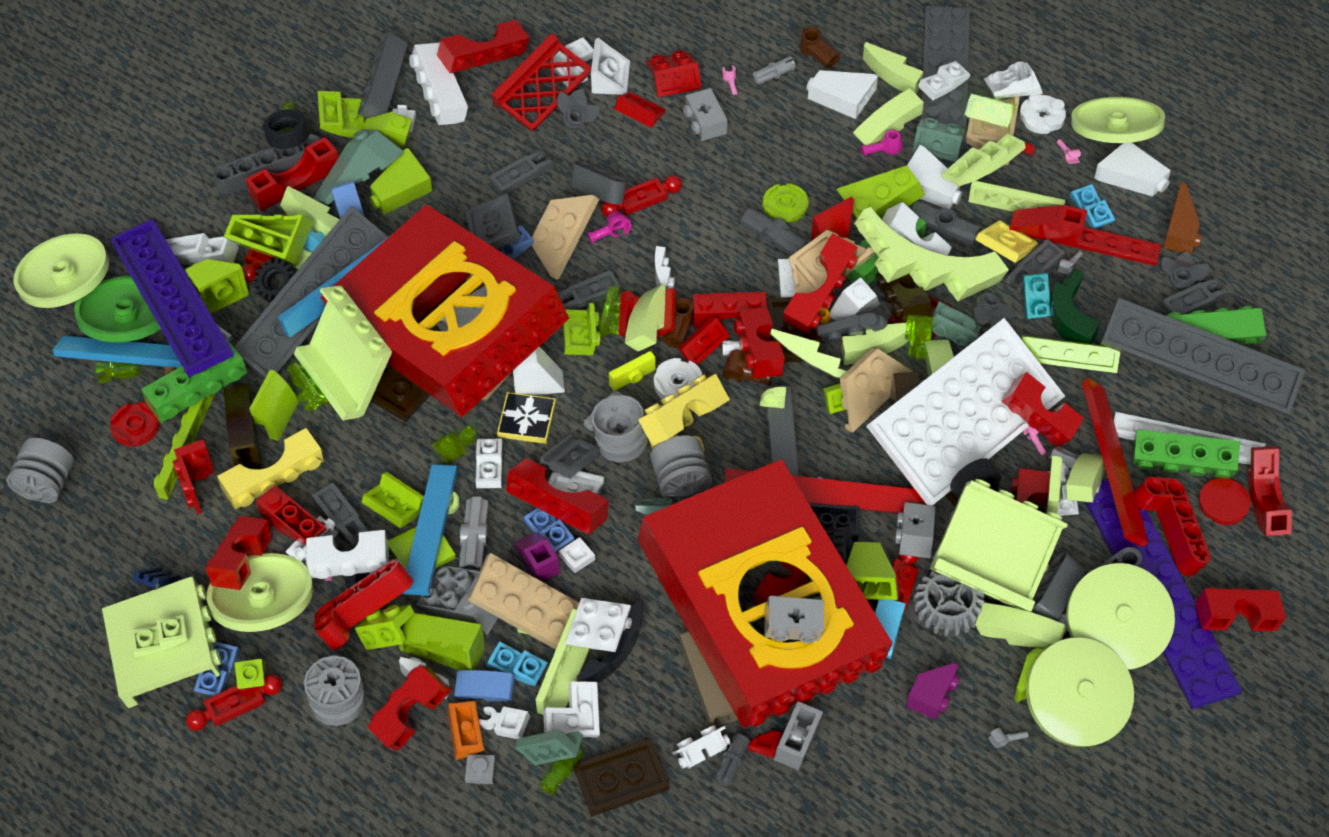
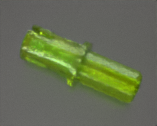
(558, 773)

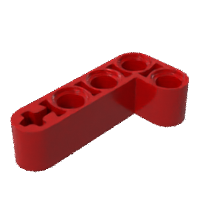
(1178, 522)
(338, 615)

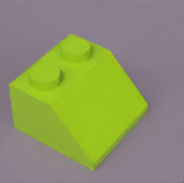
(218, 283)

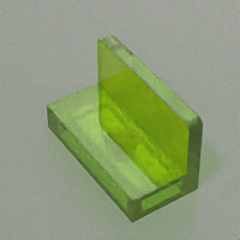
(990, 109)

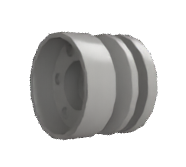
(618, 428)
(680, 467)
(40, 470)
(336, 703)

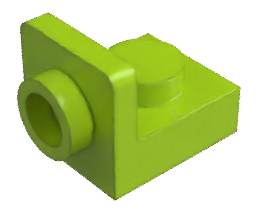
(250, 673)

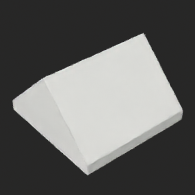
(609, 70)

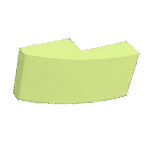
(158, 638)

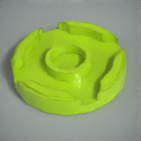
(785, 209)

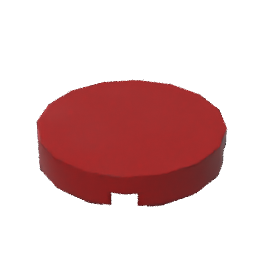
(136, 431)
(1224, 501)

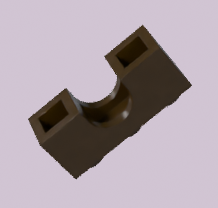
(904, 297)

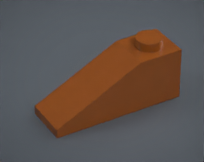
(1184, 224)

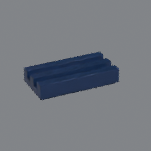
(159, 577)

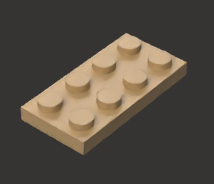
(522, 600)

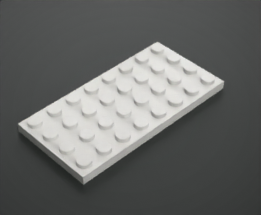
(960, 412)

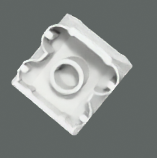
(1013, 82)

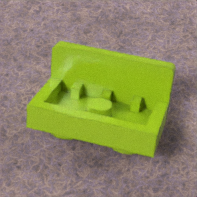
(580, 331)
(394, 500)
(383, 627)

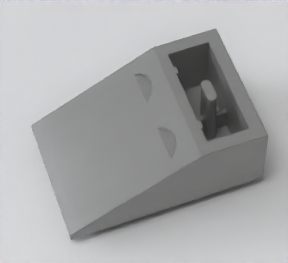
(450, 595)

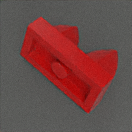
(704, 341)

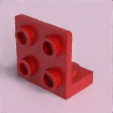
(674, 73)
(629, 300)
(192, 464)

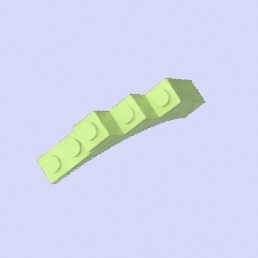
(928, 269)

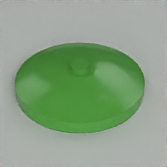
(115, 312)

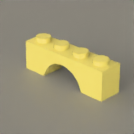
(666, 420)
(245, 484)

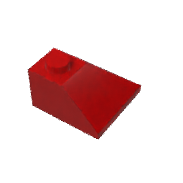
(835, 219)

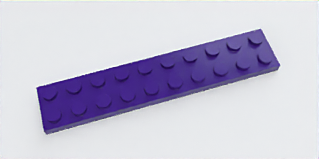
(171, 298)
(1191, 651)

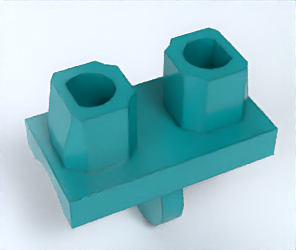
(1036, 295)

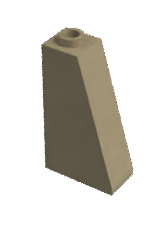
(709, 693)

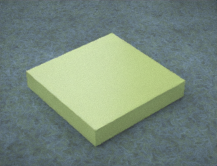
(1054, 485)

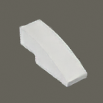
(199, 247)

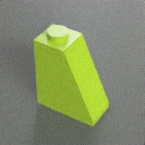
(400, 183)
(872, 571)

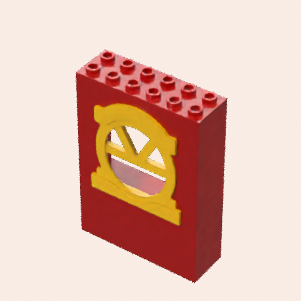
(416, 272)
(706, 549)

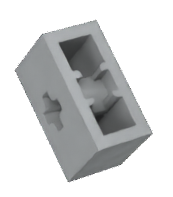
(706, 114)
(915, 530)
(784, 611)
(798, 735)

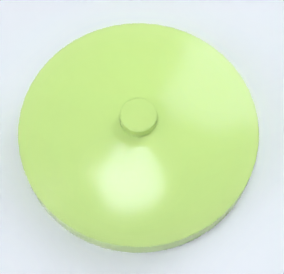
(1118, 119)
(61, 270)
(269, 598)
(1123, 611)
(1079, 692)

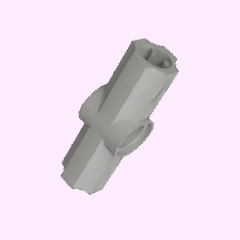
(474, 533)

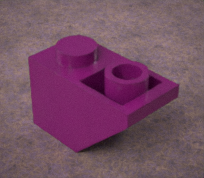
(538, 556)
(931, 690)

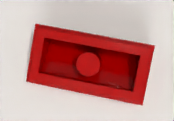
(639, 108)

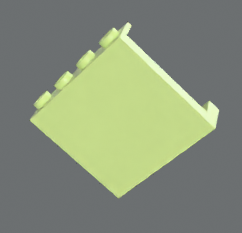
(344, 355)
(998, 544)
(174, 664)

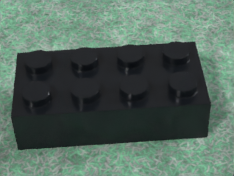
(838, 516)

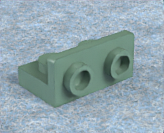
(939, 139)
(954, 325)
(549, 746)

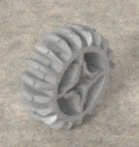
(947, 590)

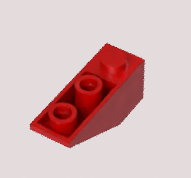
(1052, 222)
(288, 516)

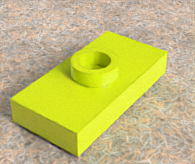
(632, 371)

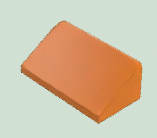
(464, 729)

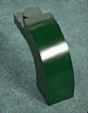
(1065, 317)

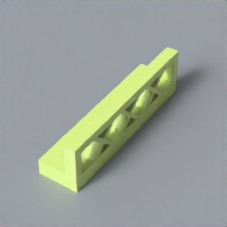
(1009, 198)
(564, 668)

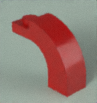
(1265, 493)

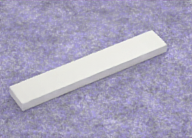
(1127, 425)

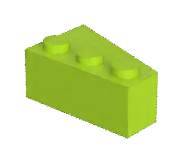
(883, 191)
(271, 235)
(444, 641)

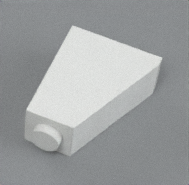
(842, 90)
(1133, 170)
(928, 172)
(854, 301)
(538, 375)

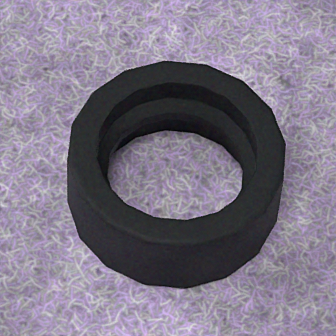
(288, 138)
(978, 469)

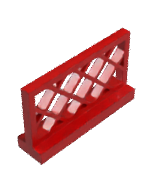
(524, 75)

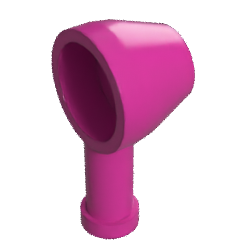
(890, 144)
(614, 221)

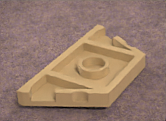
(981, 132)
(561, 230)
(807, 269)
(868, 385)

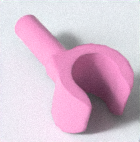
(730, 77)
(1071, 155)
(1033, 436)

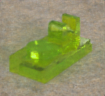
(609, 317)
(310, 389)

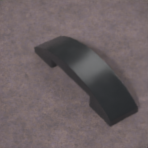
(598, 671)

